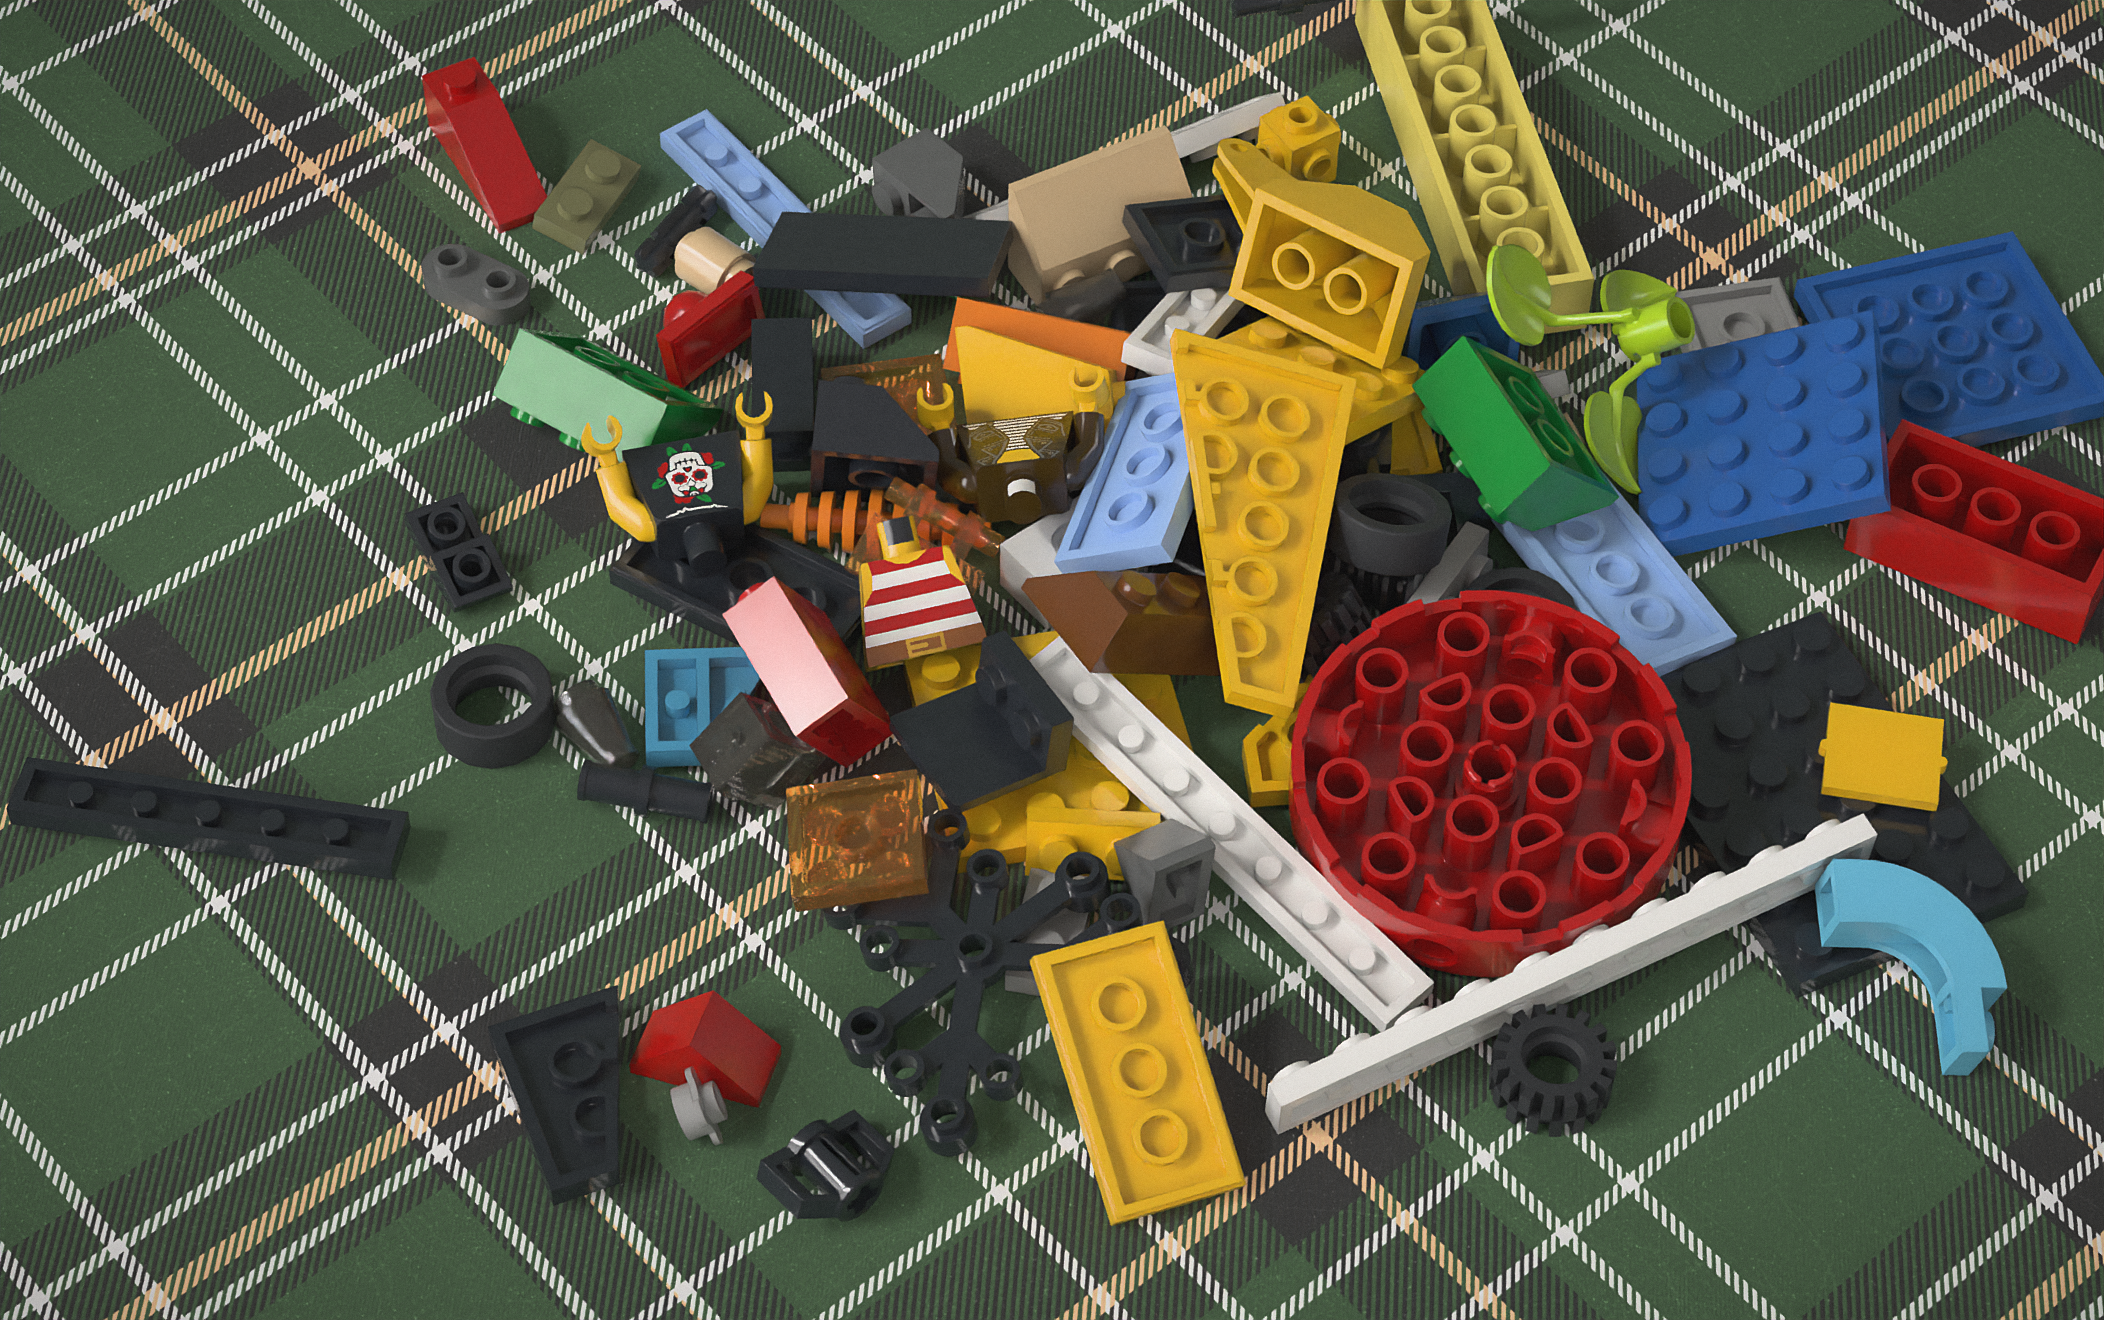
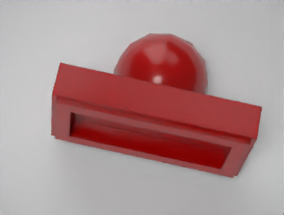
(707, 327)

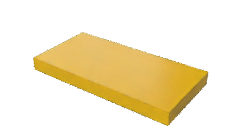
(1137, 1072)

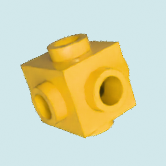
(1301, 140)

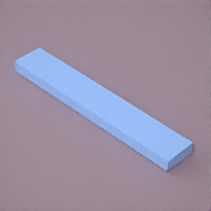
(755, 203)

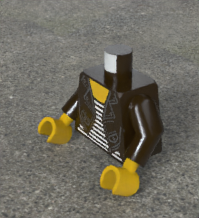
(1021, 463)

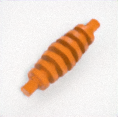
(850, 521)

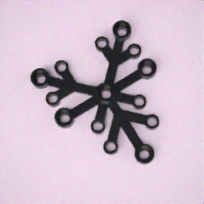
(961, 1046)

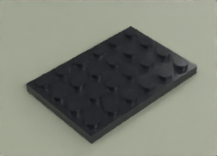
(1757, 784)

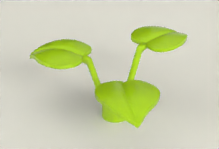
(1643, 318)

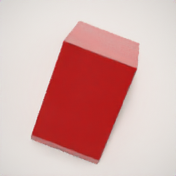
(714, 1041)

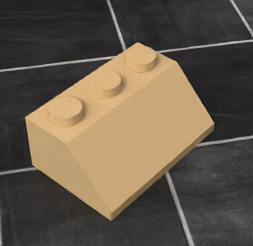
(1073, 213)

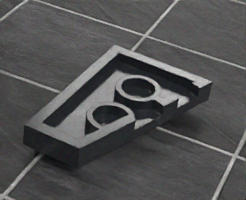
(567, 1089)

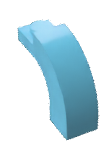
(1929, 931)

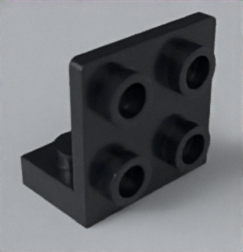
(990, 733)

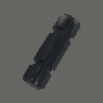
(656, 251)

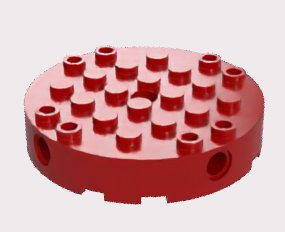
(1504, 691)

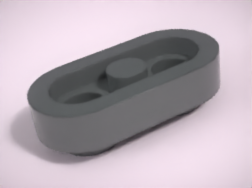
(471, 284)

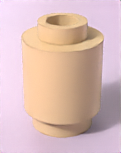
(710, 259)

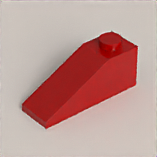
(483, 143)

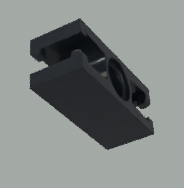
(786, 372)

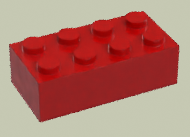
(1988, 532)

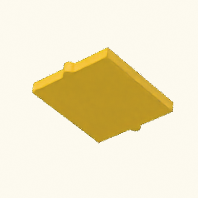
(1882, 757)

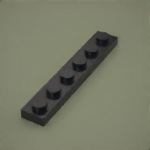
(209, 818)

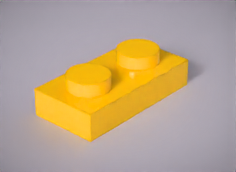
(1063, 831)

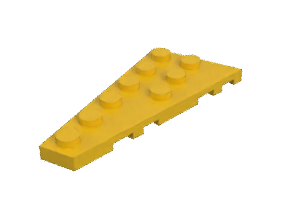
(1264, 483)

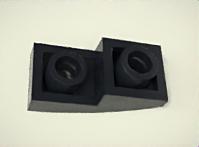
(457, 553)

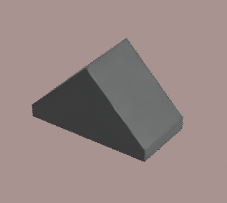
(1167, 871)

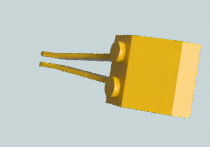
(1322, 255)

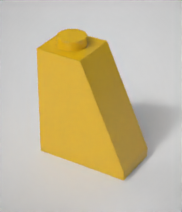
(1022, 379)

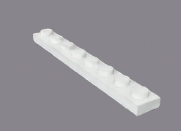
(1248, 850)

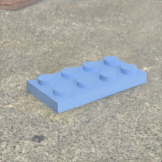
(1138, 491)
(1626, 583)

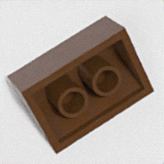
(1131, 620)

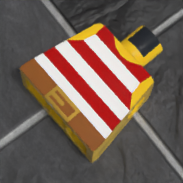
(913, 600)

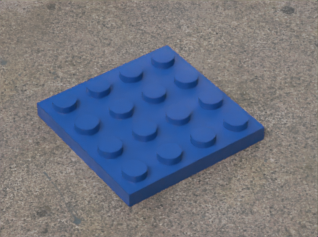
(1966, 340)
(1764, 435)

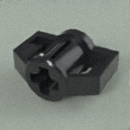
(821, 1158)

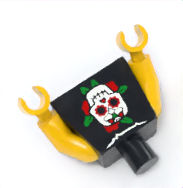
(688, 492)

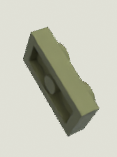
(586, 196)

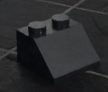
(866, 441)

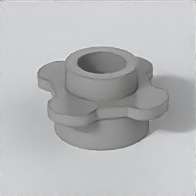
(699, 1107)

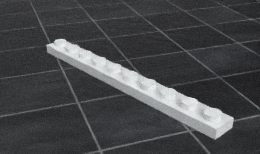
(1591, 962)

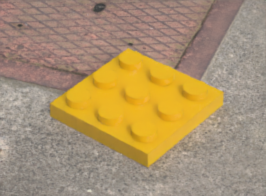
(1378, 393)

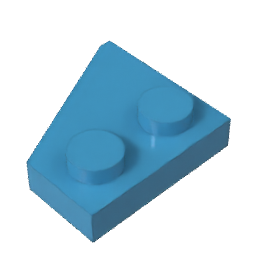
(686, 694)

